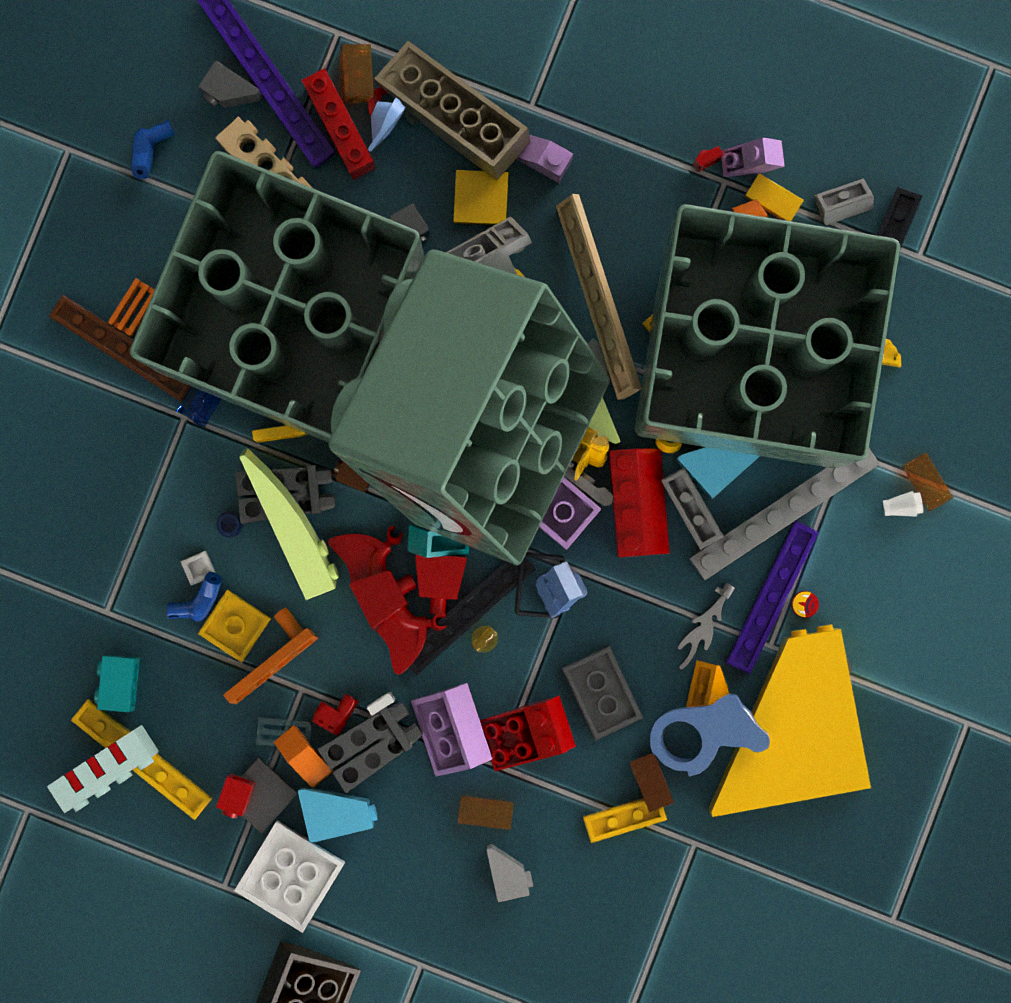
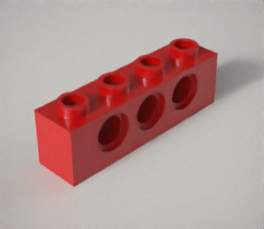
(338, 124)

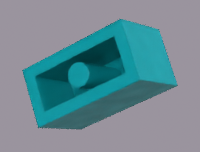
(117, 683)

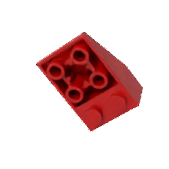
(528, 733)

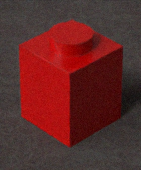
(235, 796)

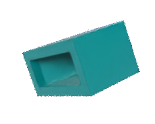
(430, 544)

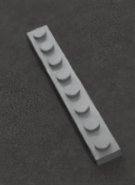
(778, 515)

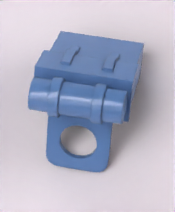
(560, 589)

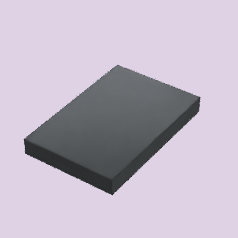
(602, 692)

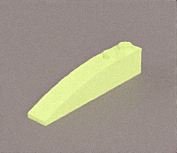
(293, 530)

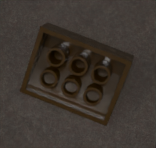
(307, 977)

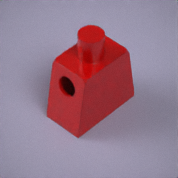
(440, 579)

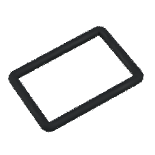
(520, 580)

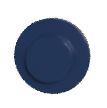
(229, 524)

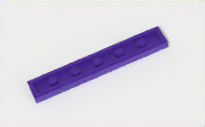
(772, 597)

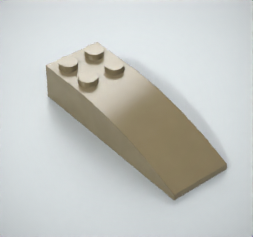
(457, 110)

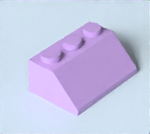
(451, 730)

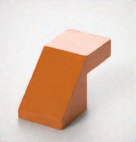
(302, 756)

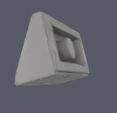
(844, 201)

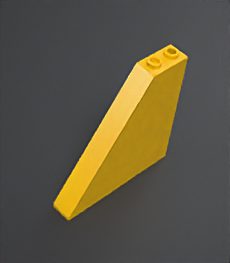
(810, 726)

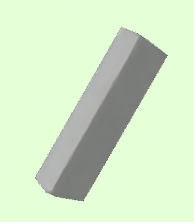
(692, 508)

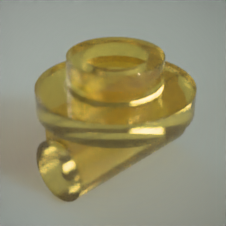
(484, 639)

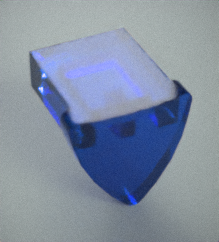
(201, 408)

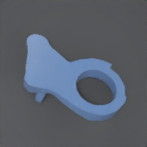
(719, 724)

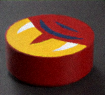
(804, 604)

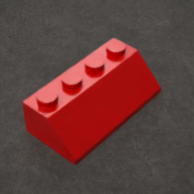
(638, 502)

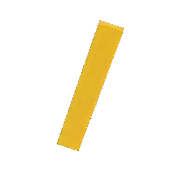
(158, 774)

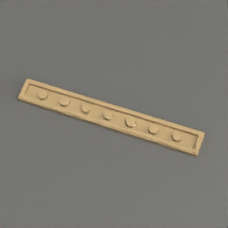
(598, 297)

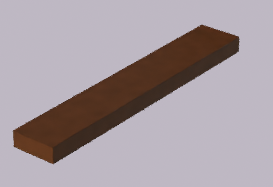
(112, 343)

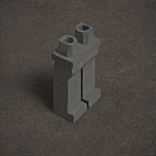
(302, 484)
(390, 743)

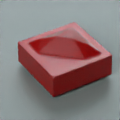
(707, 158)

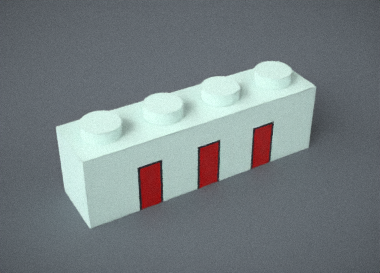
(103, 769)

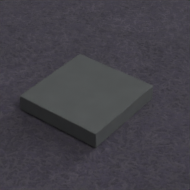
(269, 795)

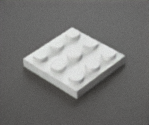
(289, 876)

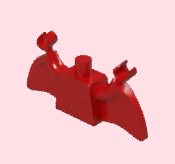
(383, 596)

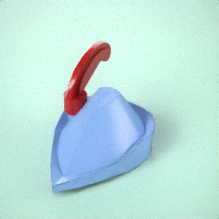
(383, 116)

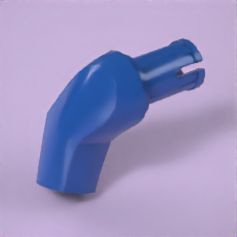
(144, 145)
(202, 602)

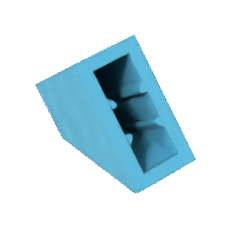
(714, 468)
(334, 813)

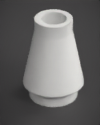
(904, 505)

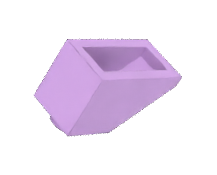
(546, 158)

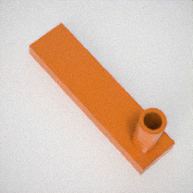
(300, 640)

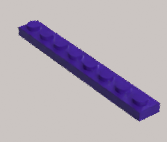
(268, 80)

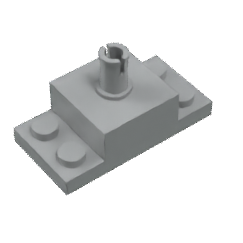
(495, 245)

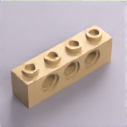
(240, 133)

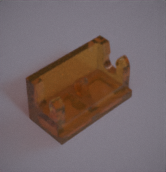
(356, 73)

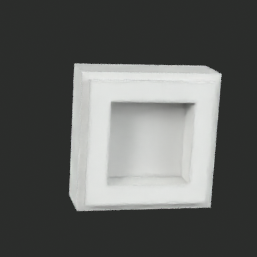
(197, 567)
(381, 703)

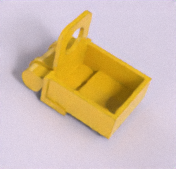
(590, 451)

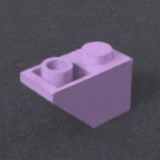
(753, 157)

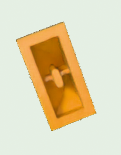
(706, 685)

